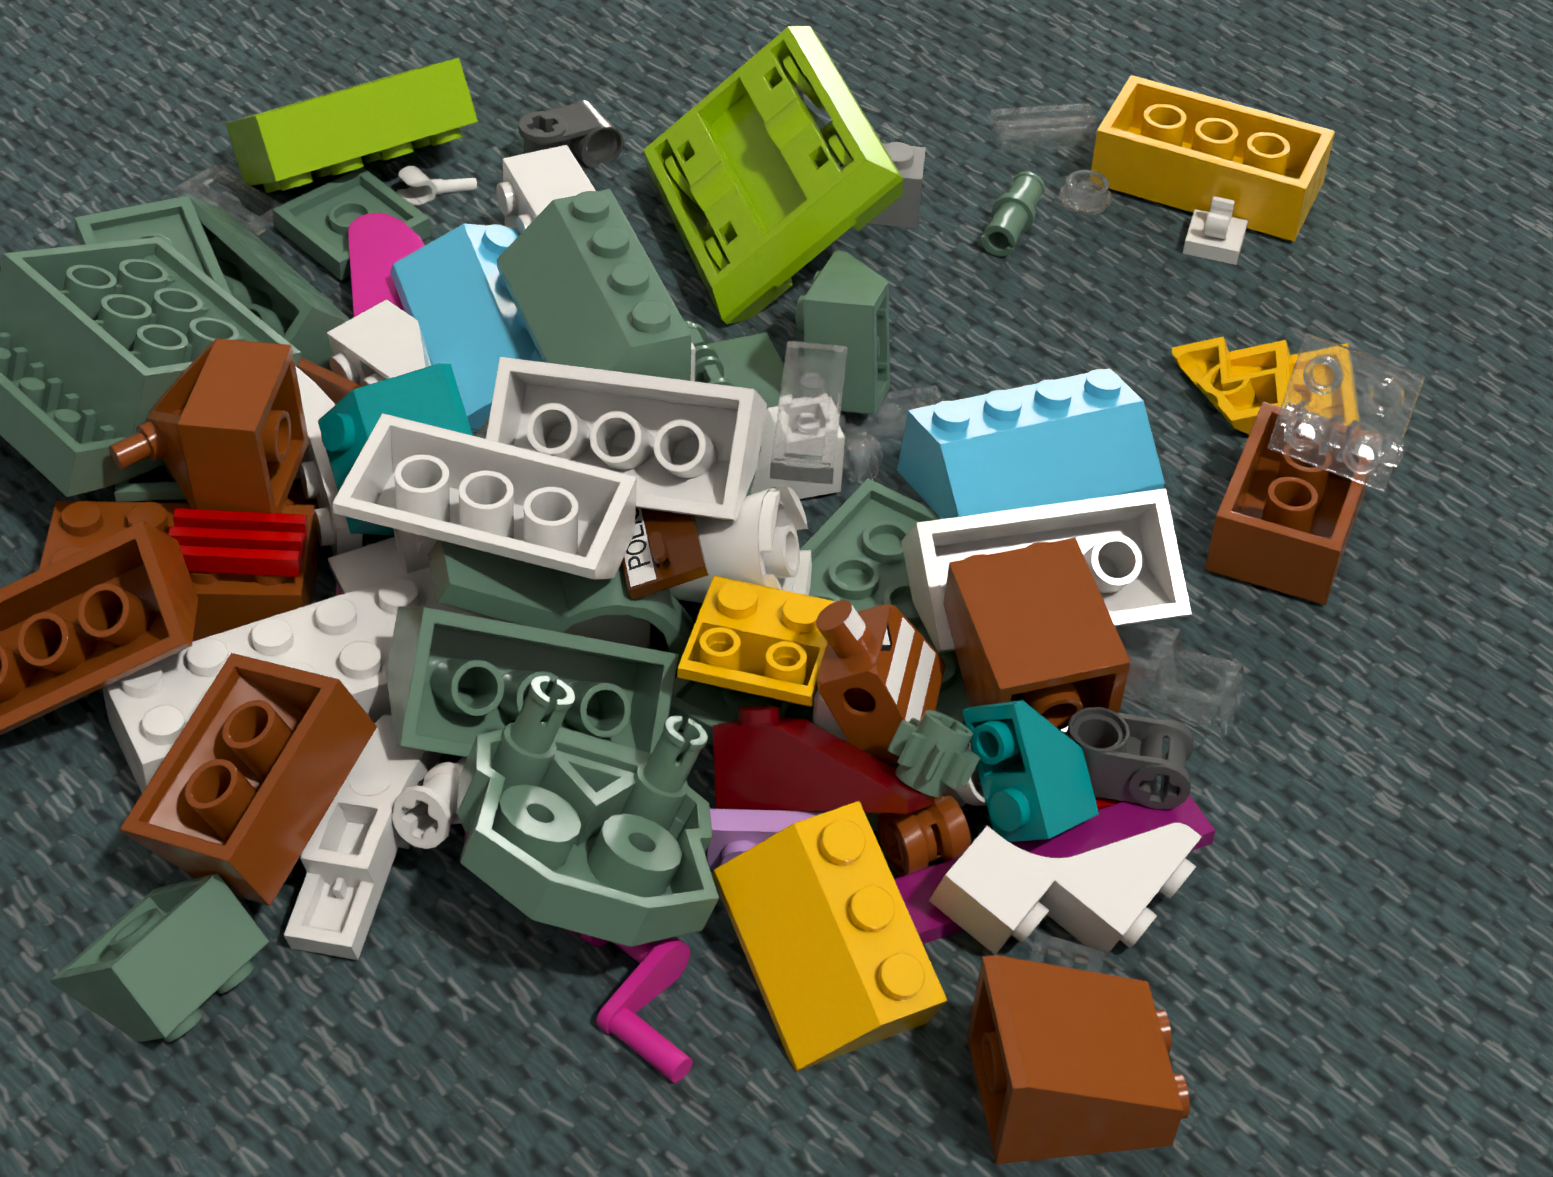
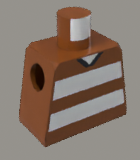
(875, 674)

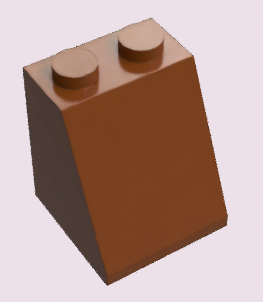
(1035, 631)
(1071, 1062)

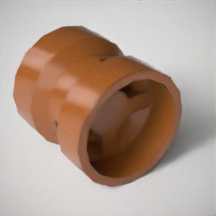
(924, 835)

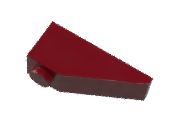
(801, 768)

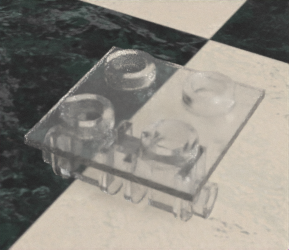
(1346, 412)

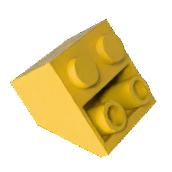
(756, 641)

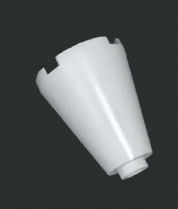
(755, 547)

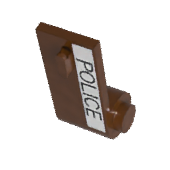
(662, 552)

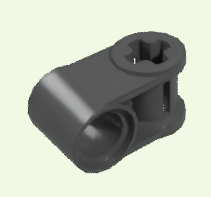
(579, 127)
(1127, 754)

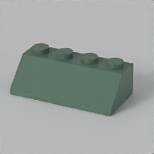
(270, 285)
(594, 291)
(472, 675)

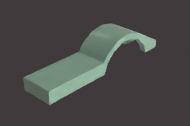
(546, 596)

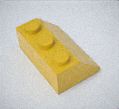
(829, 937)

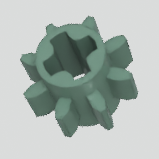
(933, 753)

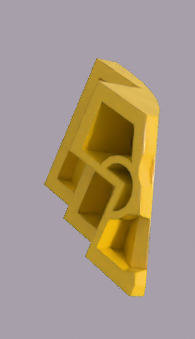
(1238, 379)

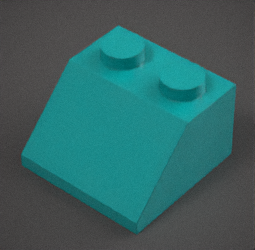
(418, 396)

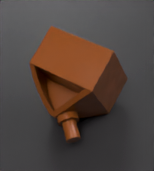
(228, 428)

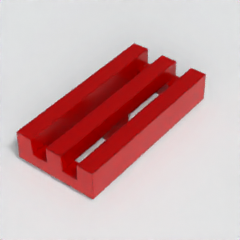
(241, 541)

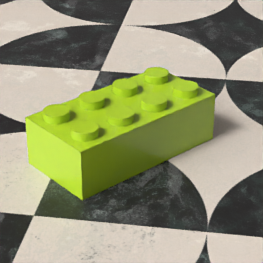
(362, 120)

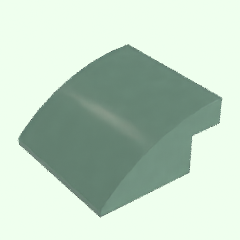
(96, 344)

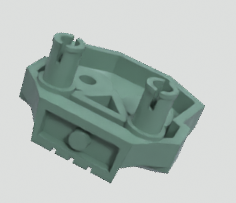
(589, 826)

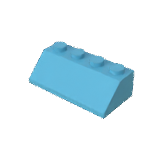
(465, 309)
(1031, 446)

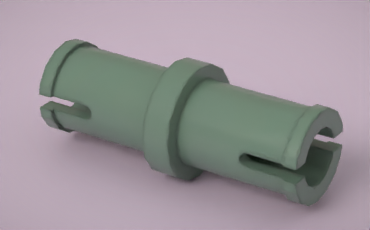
(1013, 214)

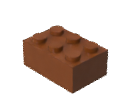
(1283, 519)

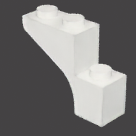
(1093, 895)

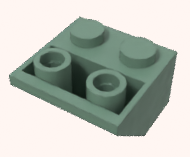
(851, 310)

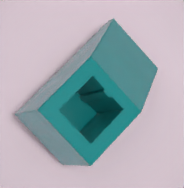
(1029, 772)

